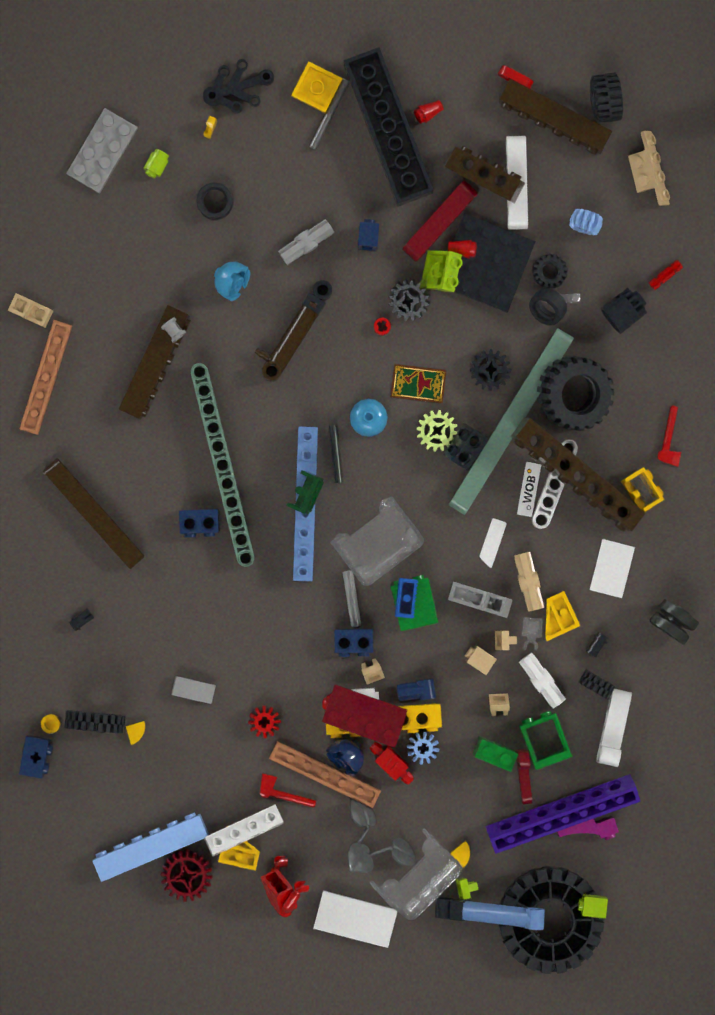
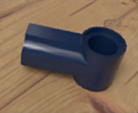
(419, 690)

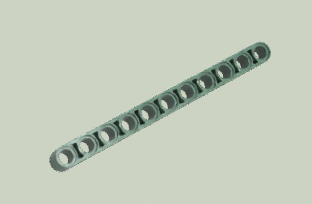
(198, 382)
(510, 421)

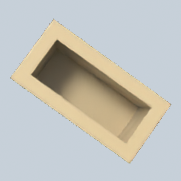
(480, 659)

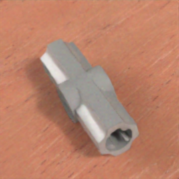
(306, 242)

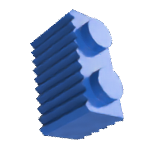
(406, 598)

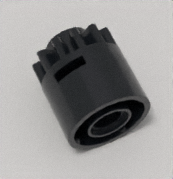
(624, 310)

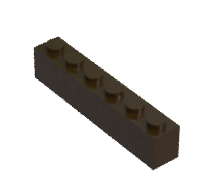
(555, 117)
(152, 366)

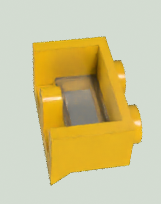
(642, 489)

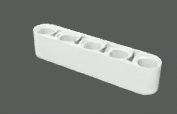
(517, 163)
(549, 492)

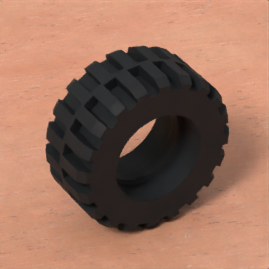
(597, 401)

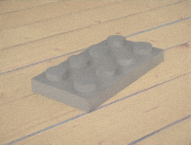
(102, 150)

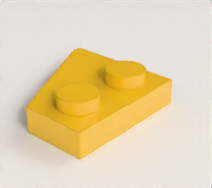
(559, 616)
(241, 856)

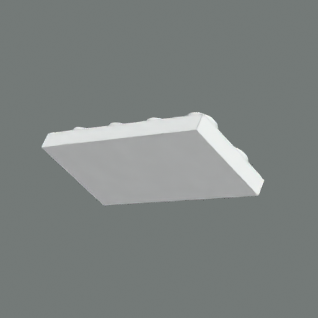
(355, 919)

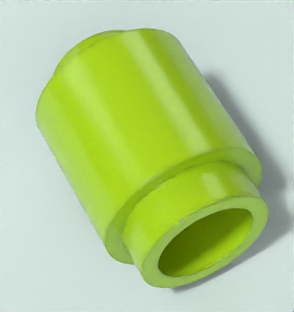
(156, 163)

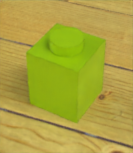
(593, 906)

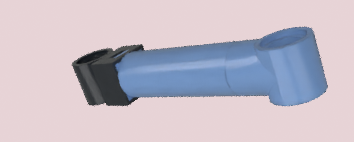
(465, 909)

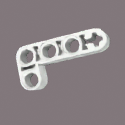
(613, 729)

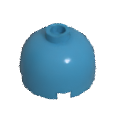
(230, 279)
(368, 417)

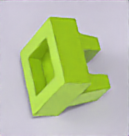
(464, 887)

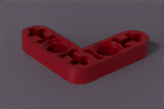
(523, 764)

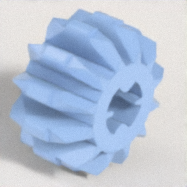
(586, 222)
(427, 753)

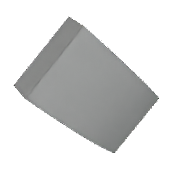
(193, 689)

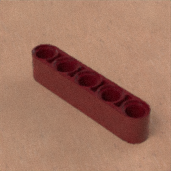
(440, 221)

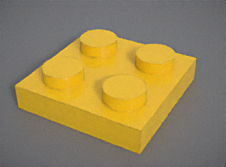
(316, 87)

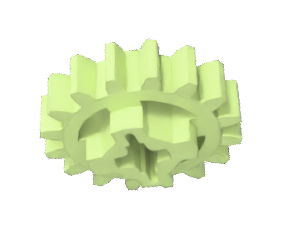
(431, 423)

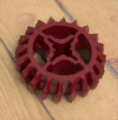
(184, 866)

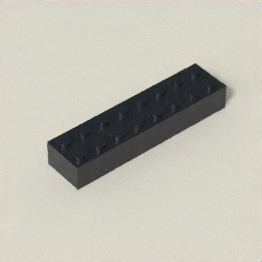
(388, 126)

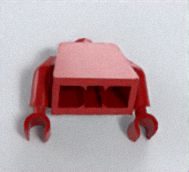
(279, 890)

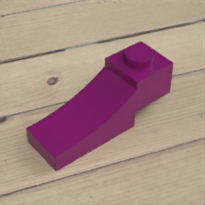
(604, 828)

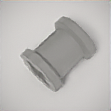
(173, 329)

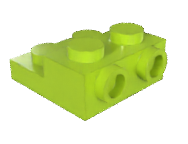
(441, 271)

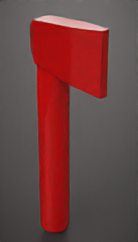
(665, 455)
(267, 790)

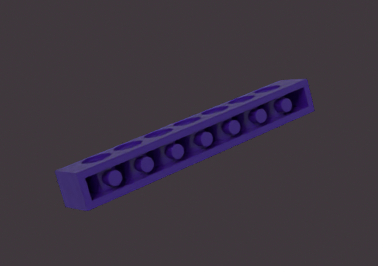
(563, 813)

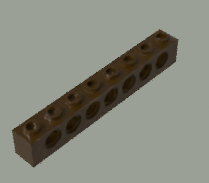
(631, 513)

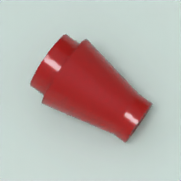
(427, 111)
(465, 248)

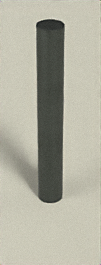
(335, 454)

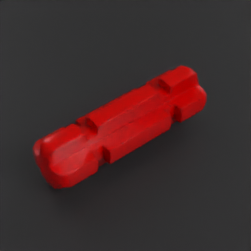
(665, 275)

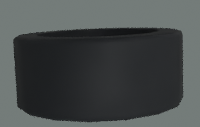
(200, 201)
(552, 298)

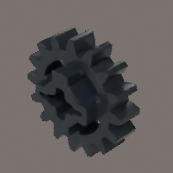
(401, 301)
(499, 370)

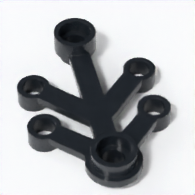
(234, 88)

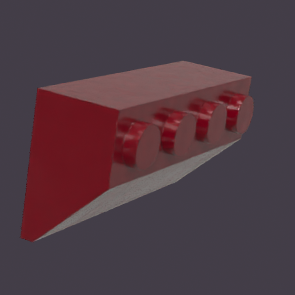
(364, 715)

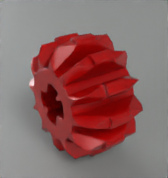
(259, 717)

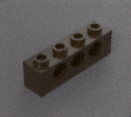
(457, 164)

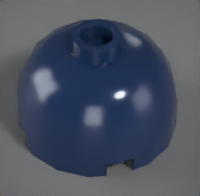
(347, 755)

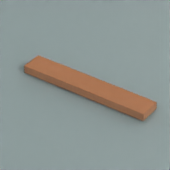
(45, 377)
(325, 774)

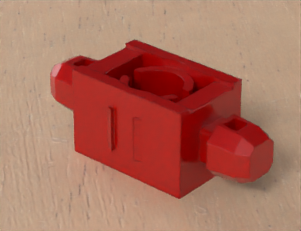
(391, 763)

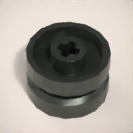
(674, 621)

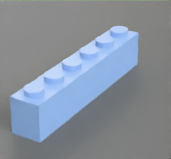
(150, 847)

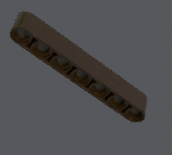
(93, 513)

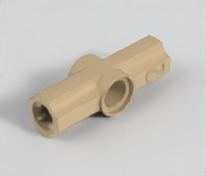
(529, 581)

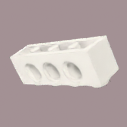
(243, 830)

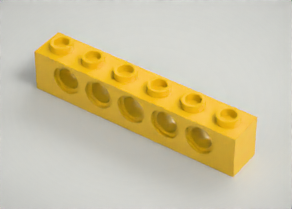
(432, 724)

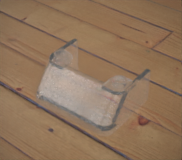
(423, 881)

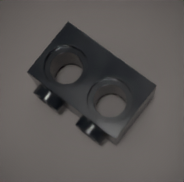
(466, 446)

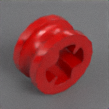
(376, 327)

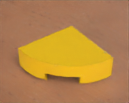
(211, 123)
(135, 731)
(462, 853)

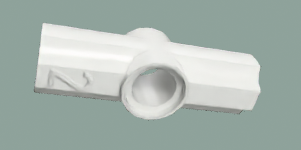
(542, 680)

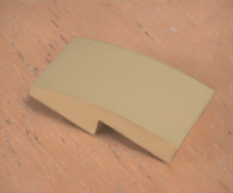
(30, 310)

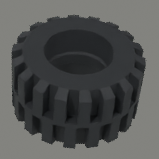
(606, 97)

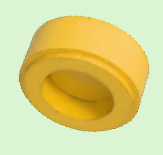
(50, 723)

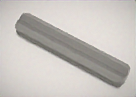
(351, 598)

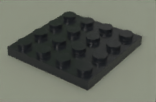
(498, 263)

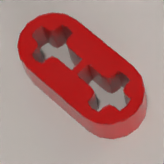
(508, 73)

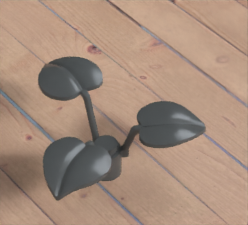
(359, 855)

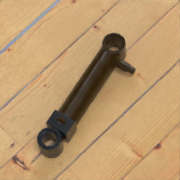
(296, 332)

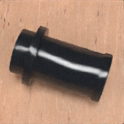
(81, 620)
(597, 644)

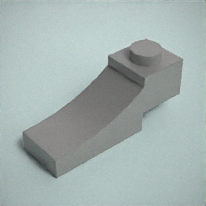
(480, 599)

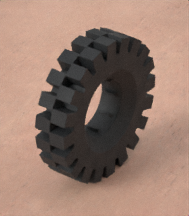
(557, 954)

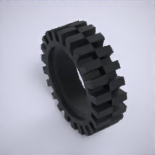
(94, 721)

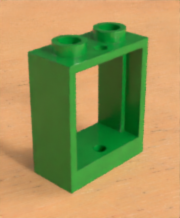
(550, 759)

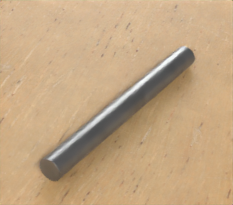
(329, 114)

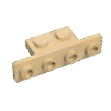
(647, 169)

